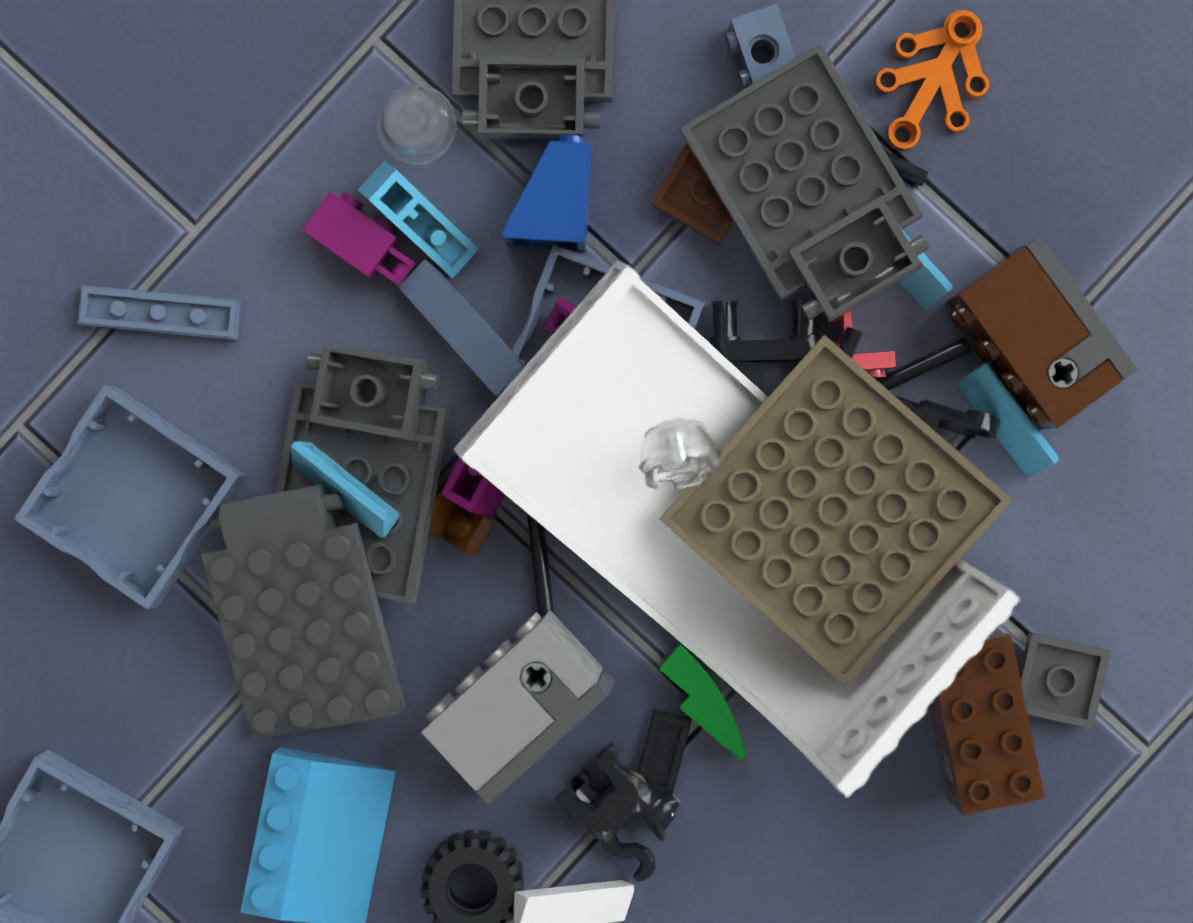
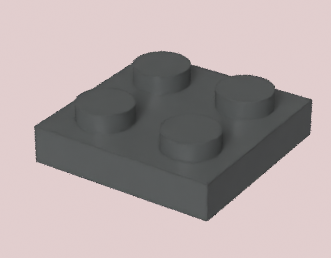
(1062, 679)

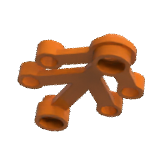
(937, 75)

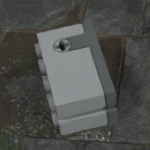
(512, 711)

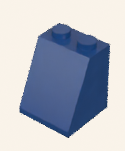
(555, 199)

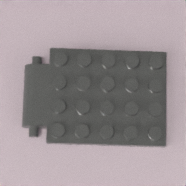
(532, 65)
(809, 186)
(376, 426)
(300, 614)

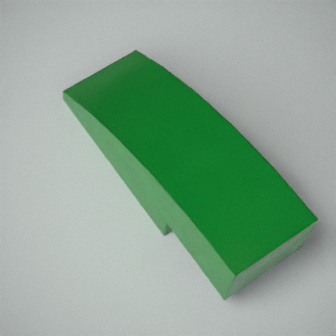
(702, 698)

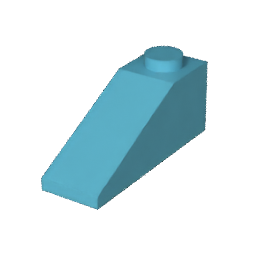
(418, 219)

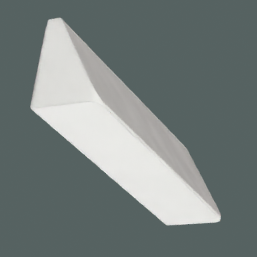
(575, 903)

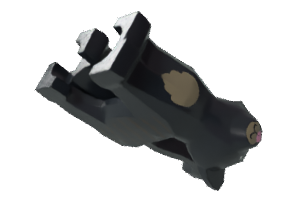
(610, 808)

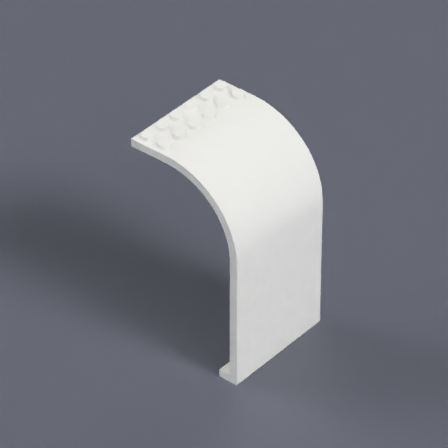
(570, 456)

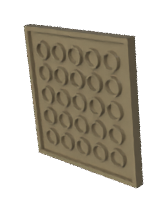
(836, 510)

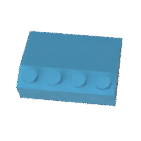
(318, 838)

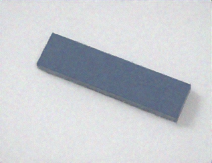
(159, 312)
(462, 327)

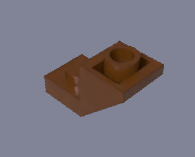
(459, 525)

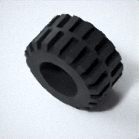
(478, 850)

